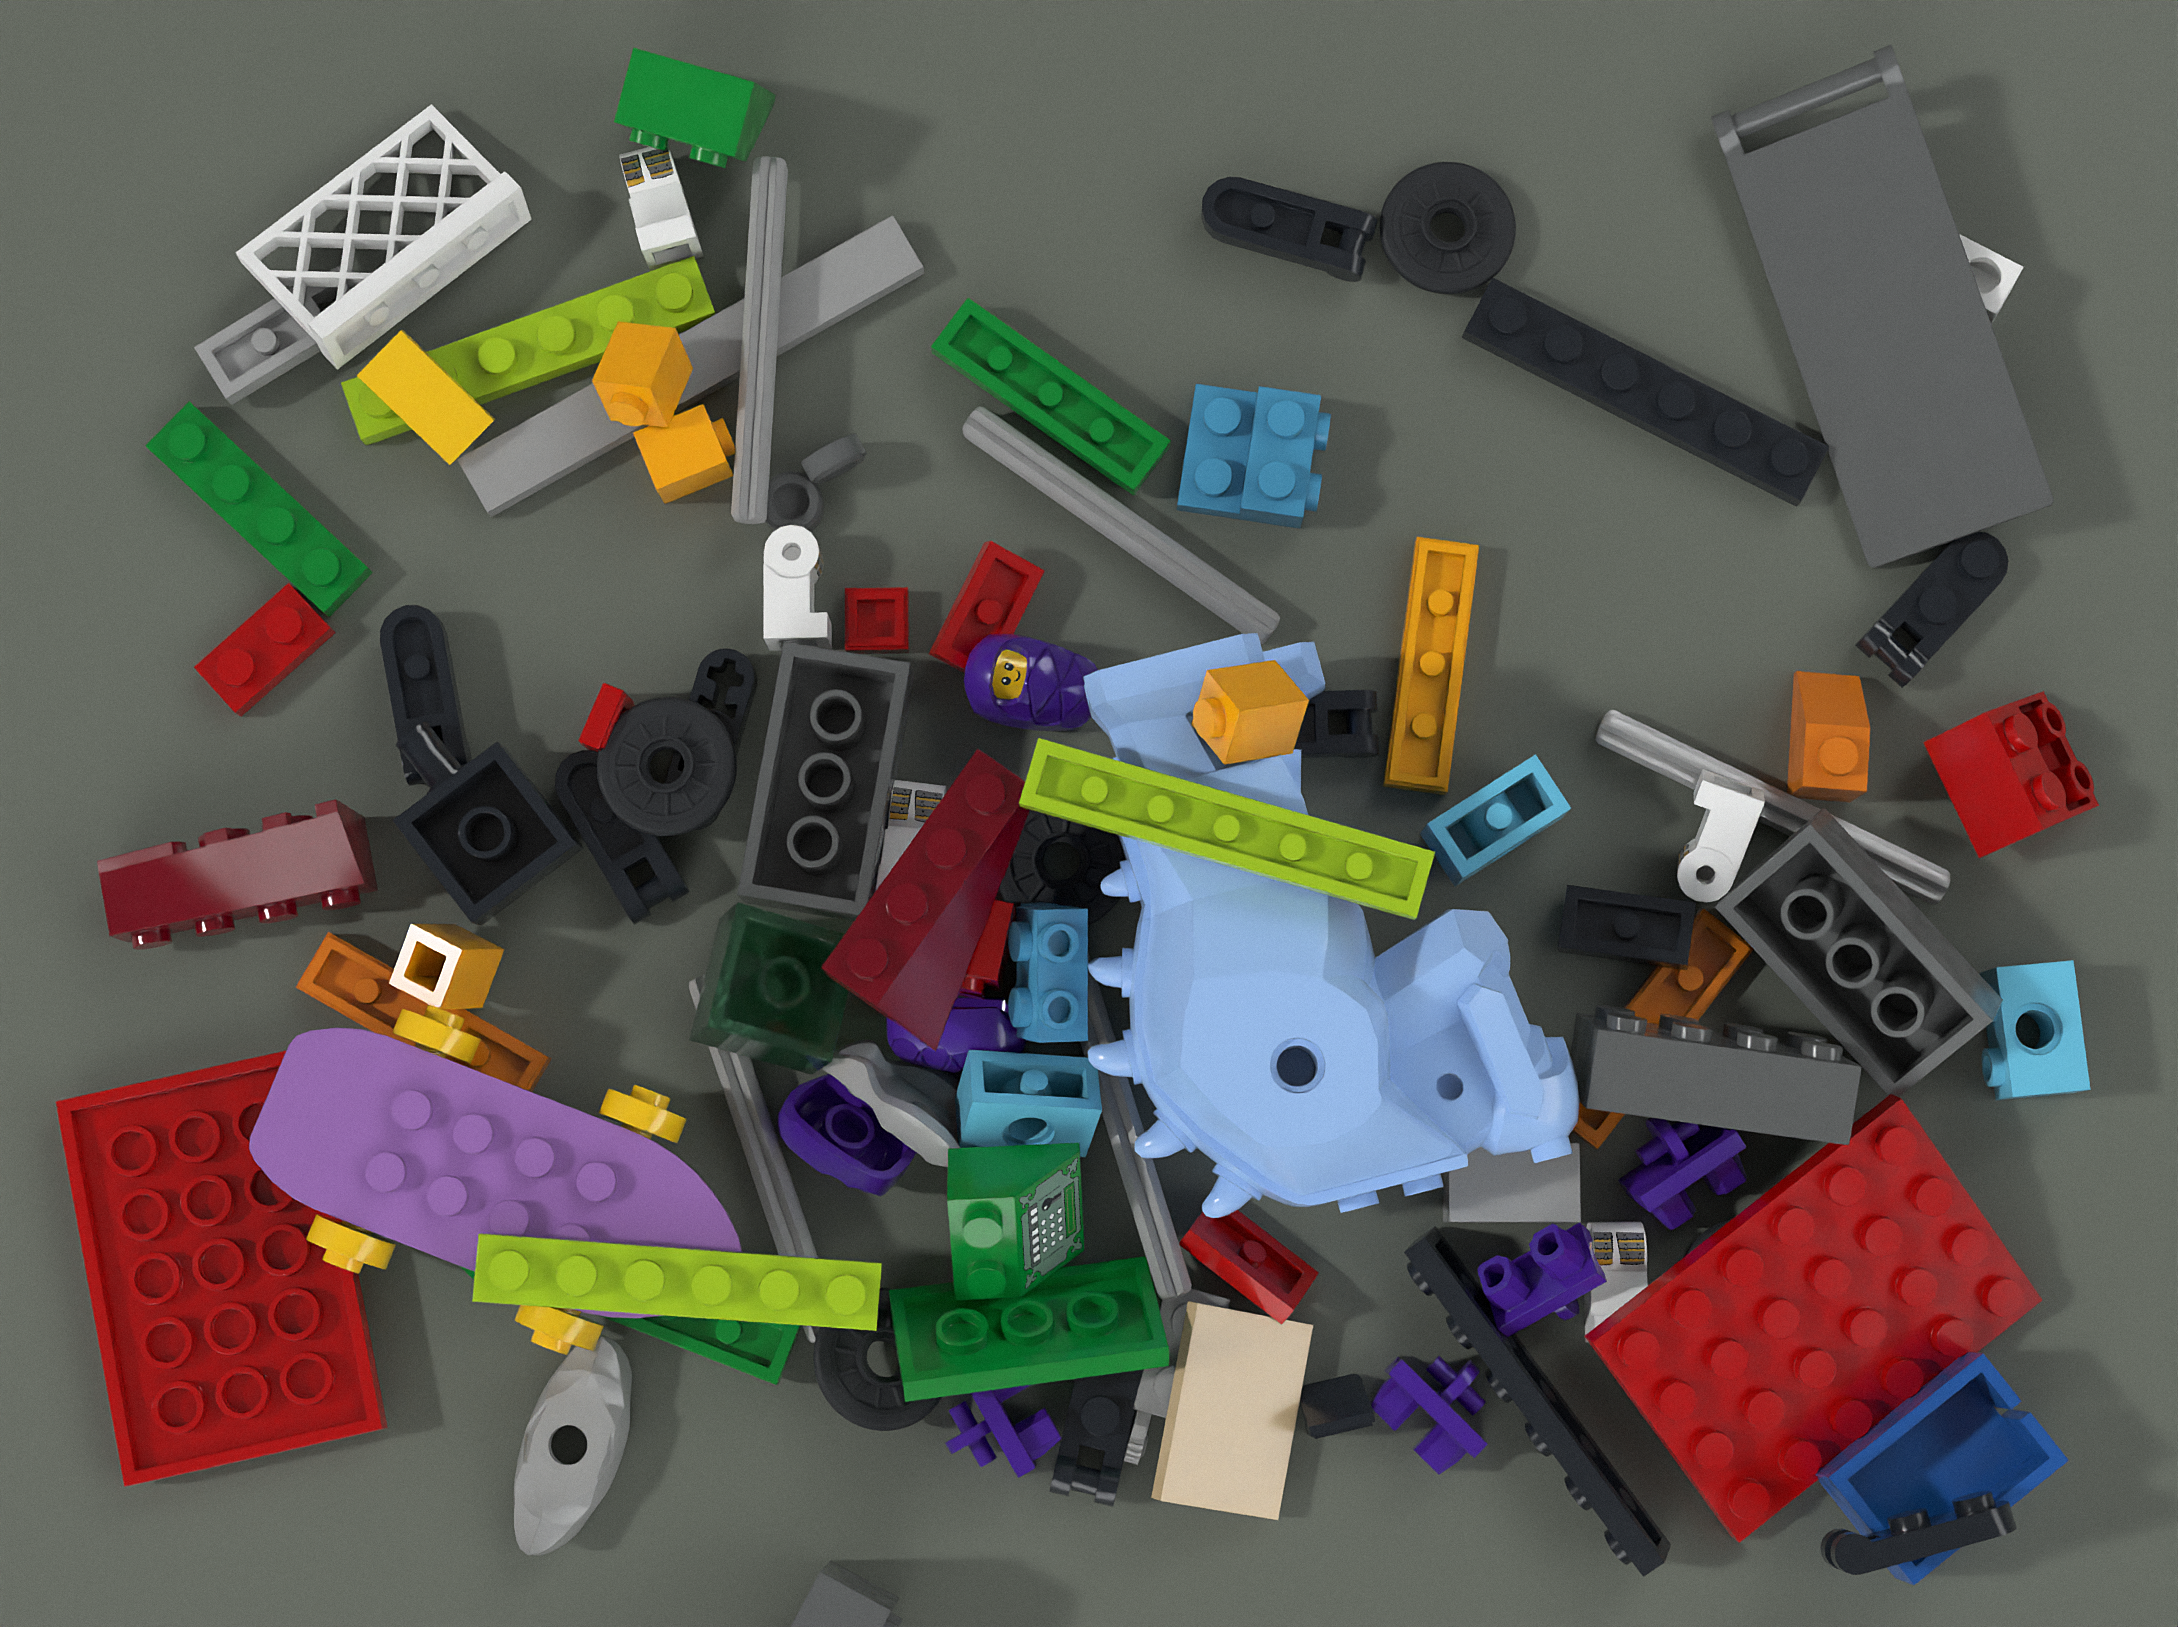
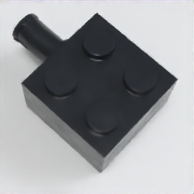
(481, 825)

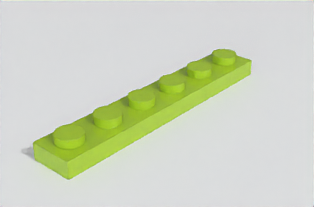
(548, 342)
(1227, 829)
(676, 1281)

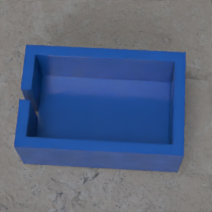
(1939, 1449)

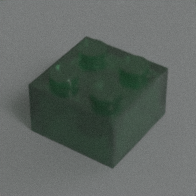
(769, 991)

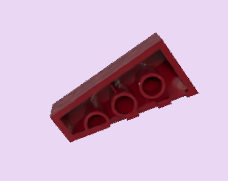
(238, 876)
(928, 913)

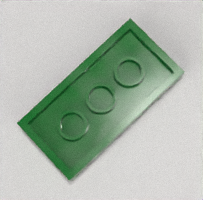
(1065, 1328)

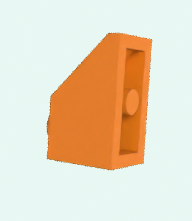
(1828, 738)

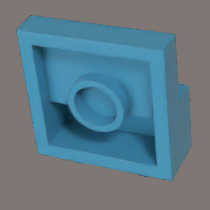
(1253, 454)
(1051, 973)

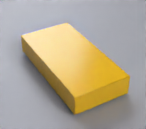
(425, 397)

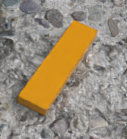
(1431, 666)

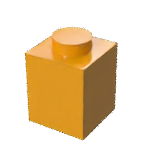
(642, 374)
(686, 453)
(1249, 712)
(446, 966)

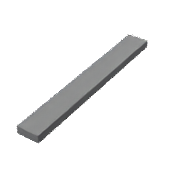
(579, 426)

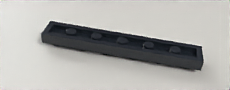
(1645, 392)
(1551, 1421)

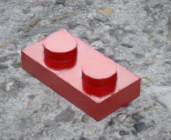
(987, 603)
(264, 650)
(1250, 1262)

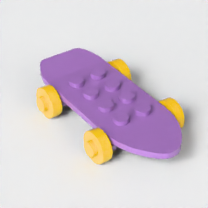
(447, 1153)

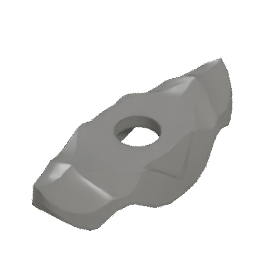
(906, 1098)
(556, 1497)

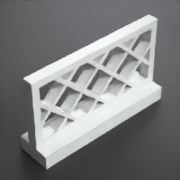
(407, 276)

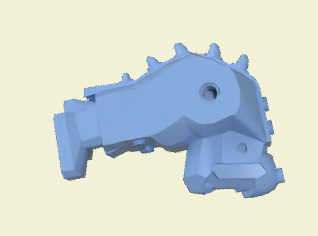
(1265, 1004)

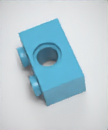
(1495, 820)
(2059, 1059)
(1026, 1100)

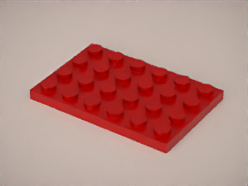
(201, 1281)
(1813, 1316)

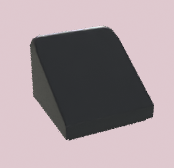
(1335, 1406)

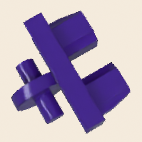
(1676, 1160)
(1543, 1279)
(1451, 1434)
(1019, 1442)

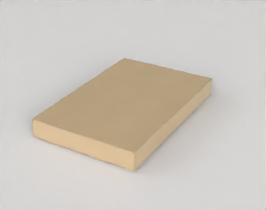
(1232, 1411)

